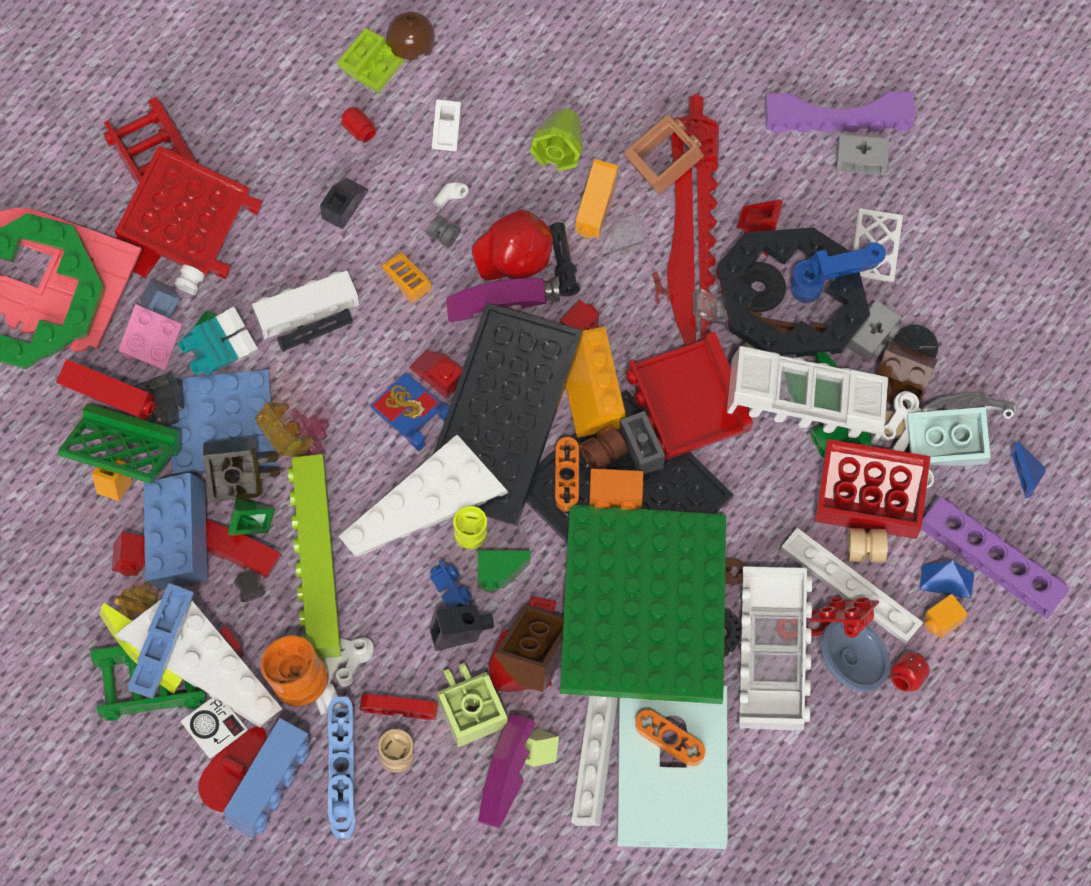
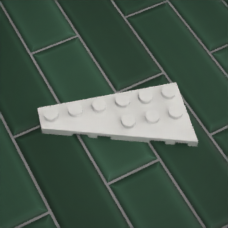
(426, 497)

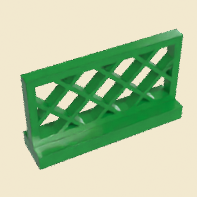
(127, 430)

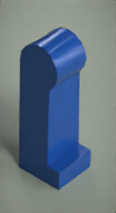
(846, 263)

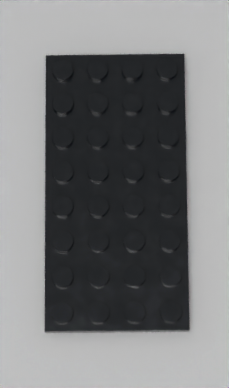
(510, 399)

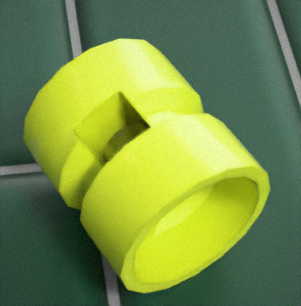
(470, 527)

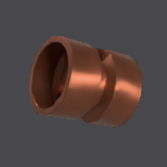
(606, 447)

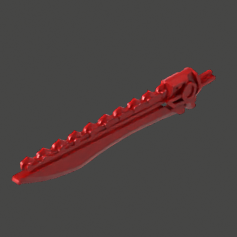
(681, 261)

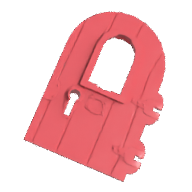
(51, 300)

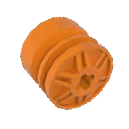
(294, 670)

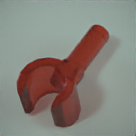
(659, 289)

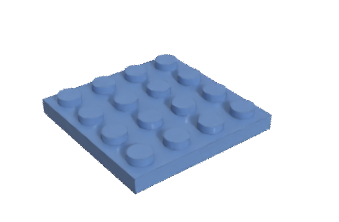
(220, 410)

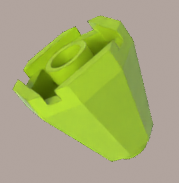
(559, 140)

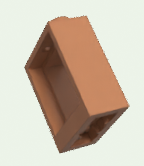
(651, 140)

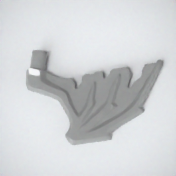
(972, 400)

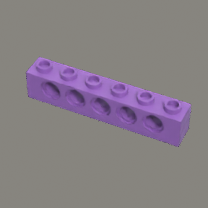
(998, 570)

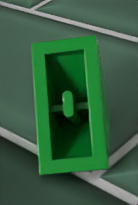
(250, 518)

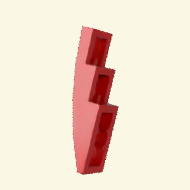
(240, 549)

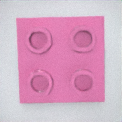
(149, 337)

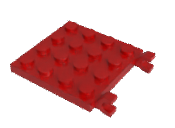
(184, 212)

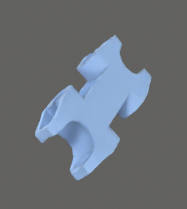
(341, 781)

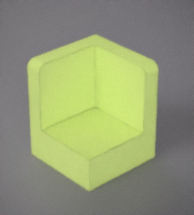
(542, 747)

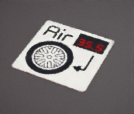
(214, 726)

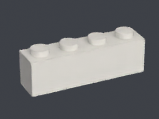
(305, 304)

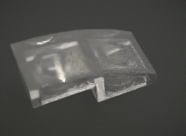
(709, 307)

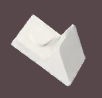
(446, 125)

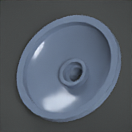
(857, 661)

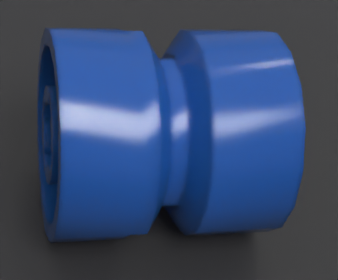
(804, 284)

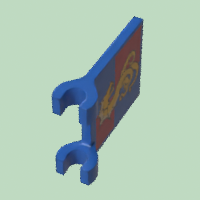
(408, 408)

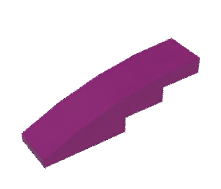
(502, 778)

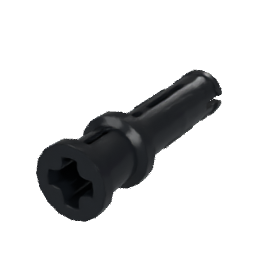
(565, 268)

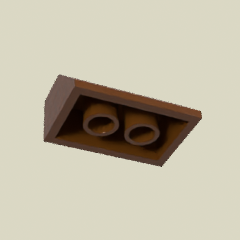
(532, 648)

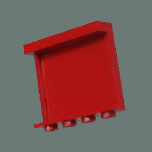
(688, 397)

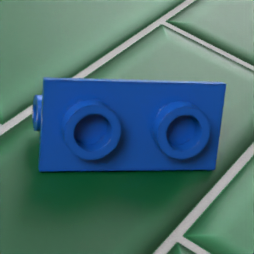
(446, 578)

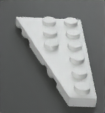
(209, 663)

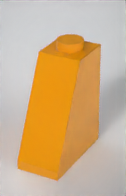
(597, 199)

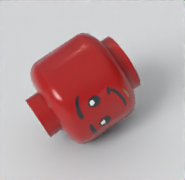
(909, 671)

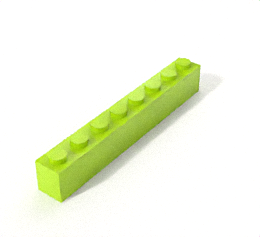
(316, 555)

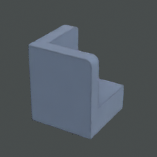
(159, 298)

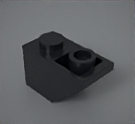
(342, 202)

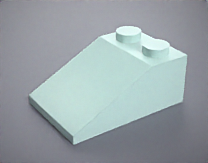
(951, 436)

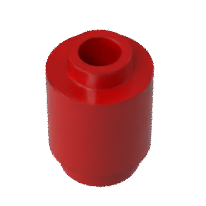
(358, 124)

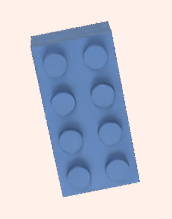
(175, 531)
(267, 778)

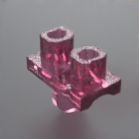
(307, 429)

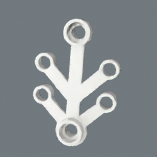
(900, 414)
(353, 654)

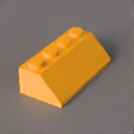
(594, 386)

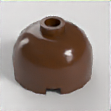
(410, 35)

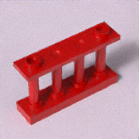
(166, 134)

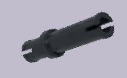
(286, 341)

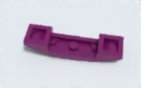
(504, 293)

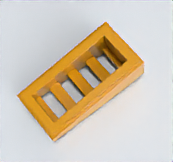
(411, 293)

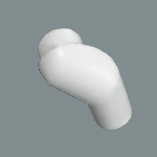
(450, 192)

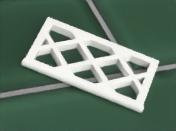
(894, 236)

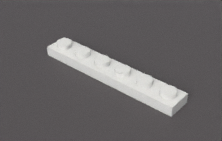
(850, 584)
(594, 761)

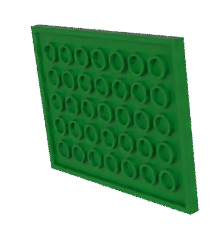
(644, 605)

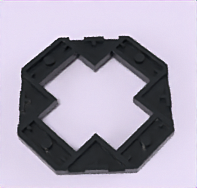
(803, 339)

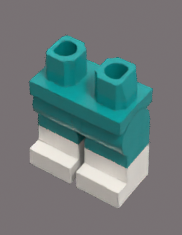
(207, 343)

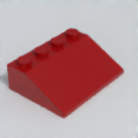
(872, 488)

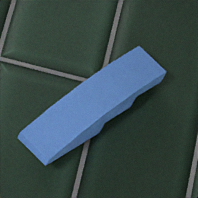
(160, 640)

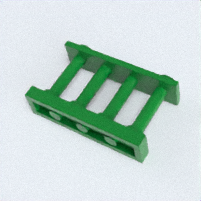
(111, 711)

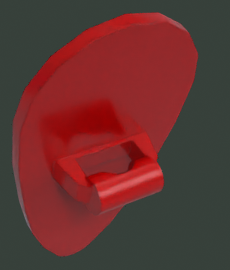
(229, 768)

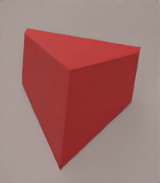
(760, 217)

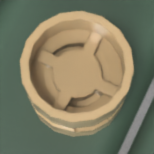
(866, 545)
(396, 750)

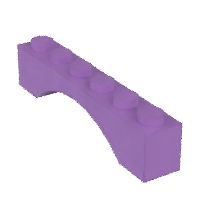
(788, 112)

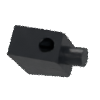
(458, 626)

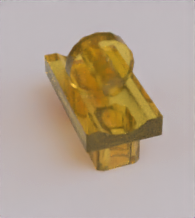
(136, 600)

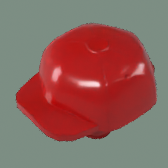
(513, 247)

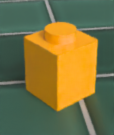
(110, 483)
(945, 617)

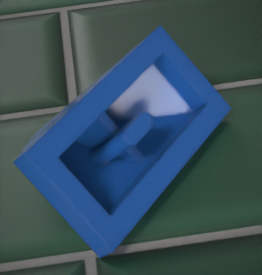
(1028, 469)
(947, 579)

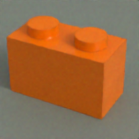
(616, 489)

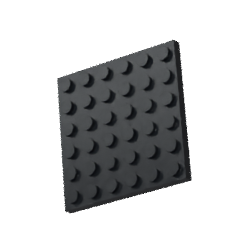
(678, 486)

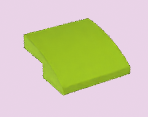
(370, 60)

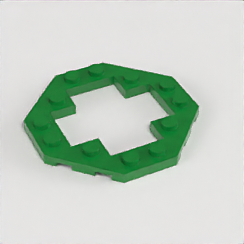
(74, 264)

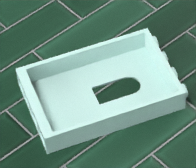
(672, 803)

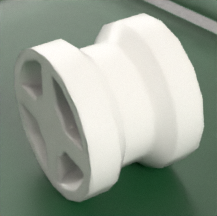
(189, 279)
(323, 701)

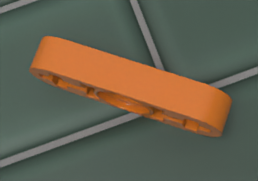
(574, 457)
(690, 743)

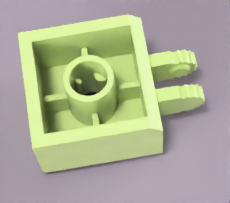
(473, 692)

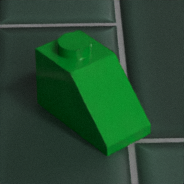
(500, 568)

